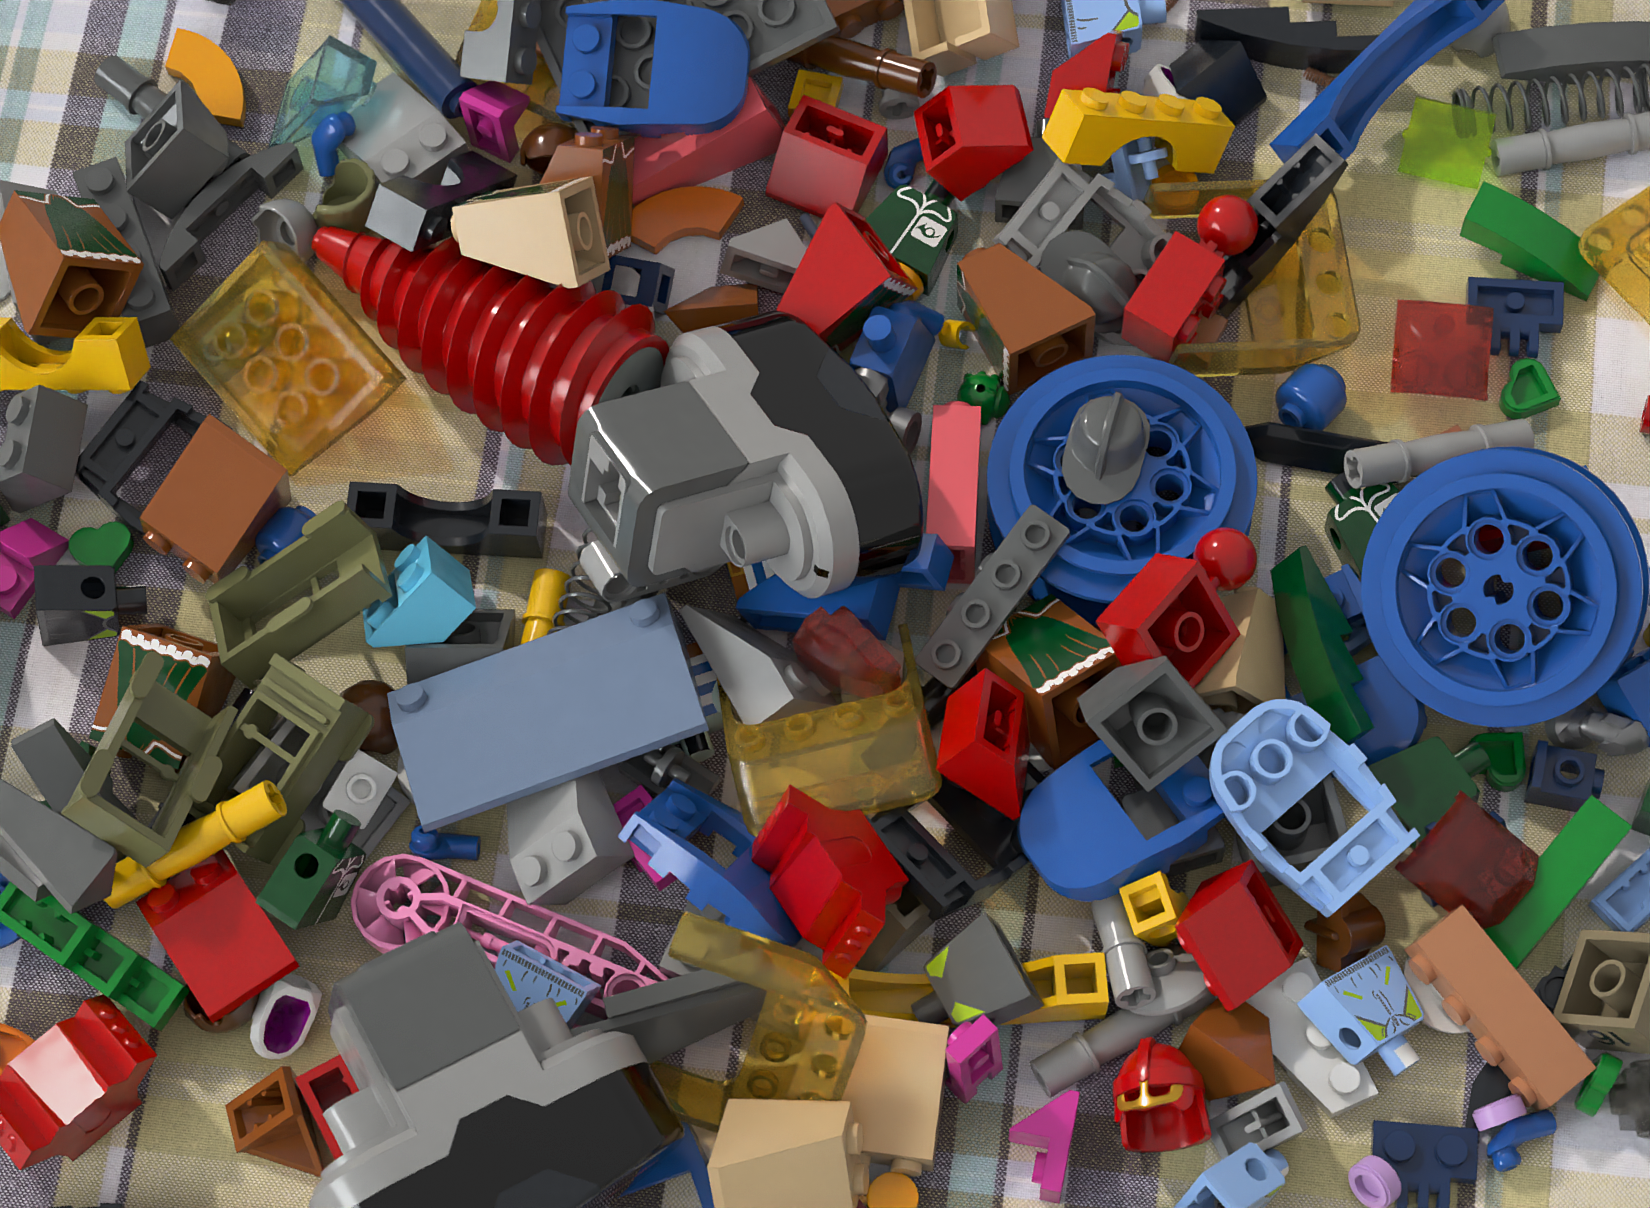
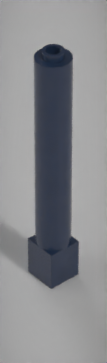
(414, 51)

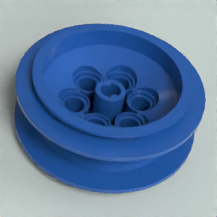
(1206, 465)
(1594, 568)

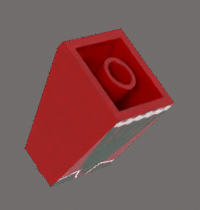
(844, 278)

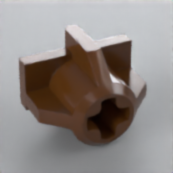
(1347, 933)

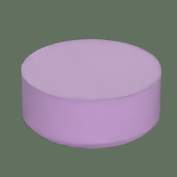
(1499, 1112)
(1374, 1182)

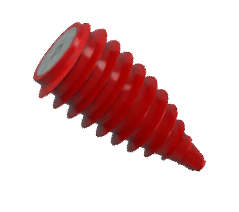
(499, 339)

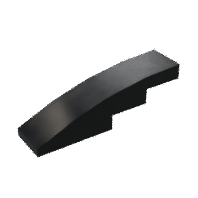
(1276, 41)
(1283, 212)

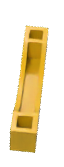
(1068, 984)

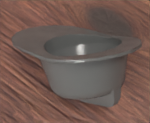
(1092, 274)
(1105, 449)

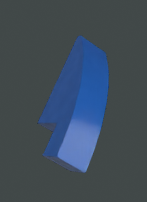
(780, 608)

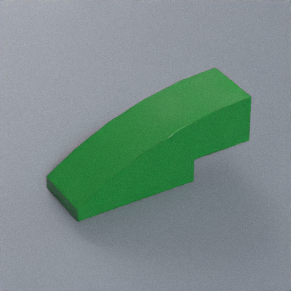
(1528, 240)

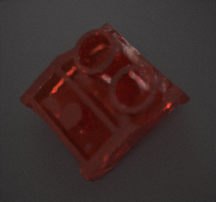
(1441, 349)
(846, 653)
(1472, 864)

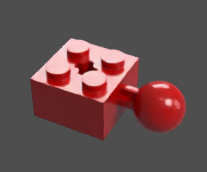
(1188, 279)
(1175, 605)

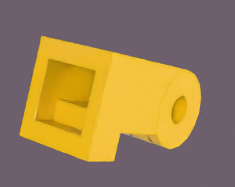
(1153, 908)

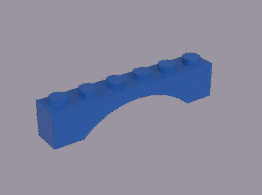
(1359, 91)

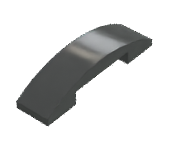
(265, 170)

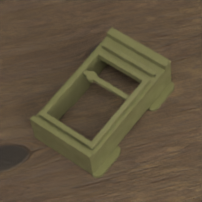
(244, 596)
(177, 725)
(335, 733)

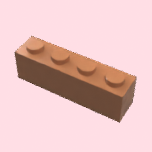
(1498, 1009)

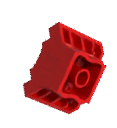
(828, 875)
(72, 1084)

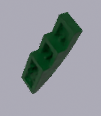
(1313, 637)

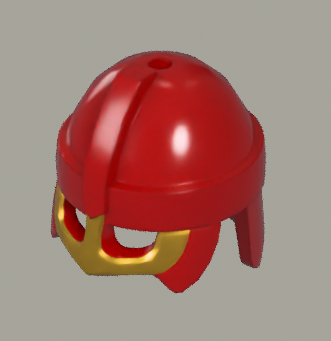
(1160, 1100)

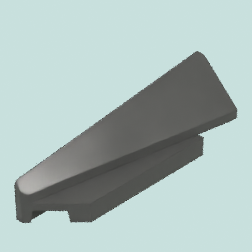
(52, 854)
(679, 1011)

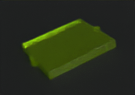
(1447, 142)

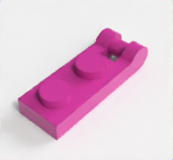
(972, 1057)

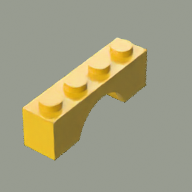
(1095, 124)
(103, 357)

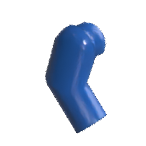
(328, 137)
(902, 163)
(444, 845)
(1516, 1132)

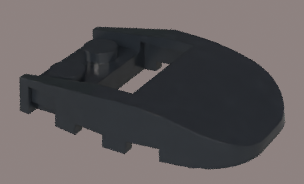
(125, 443)
(931, 869)

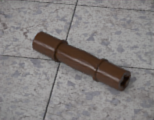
(862, 62)

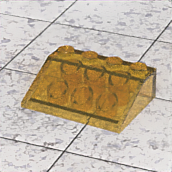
(286, 356)

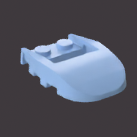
(1273, 762)

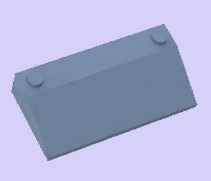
(546, 712)

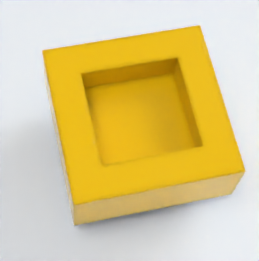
(817, 86)

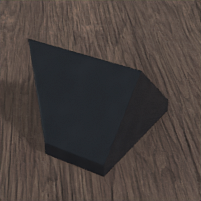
(1222, 74)

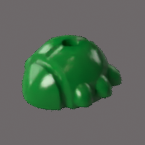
(994, 399)

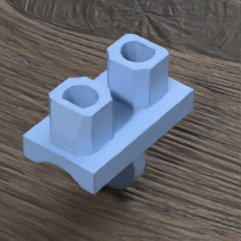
(1135, 166)

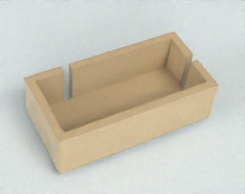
(959, 31)

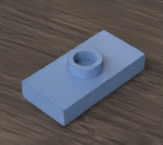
(1626, 900)

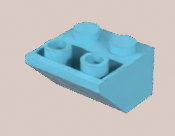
(427, 601)

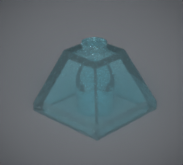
(327, 83)

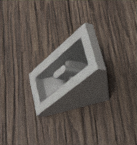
(765, 256)
(1263, 1120)

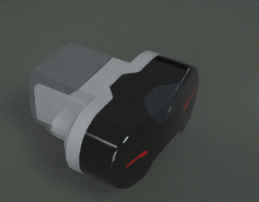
(746, 459)
(480, 1099)

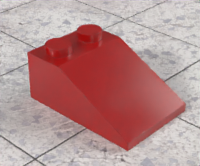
(217, 935)

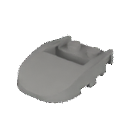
(1060, 200)

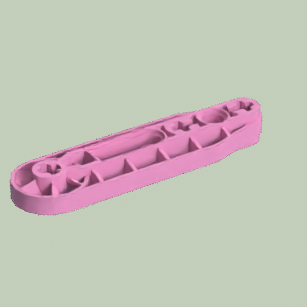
(385, 929)

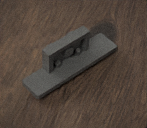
(992, 596)

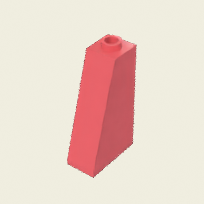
(689, 160)
(955, 484)

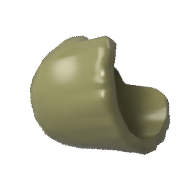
(349, 198)

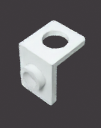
(360, 787)

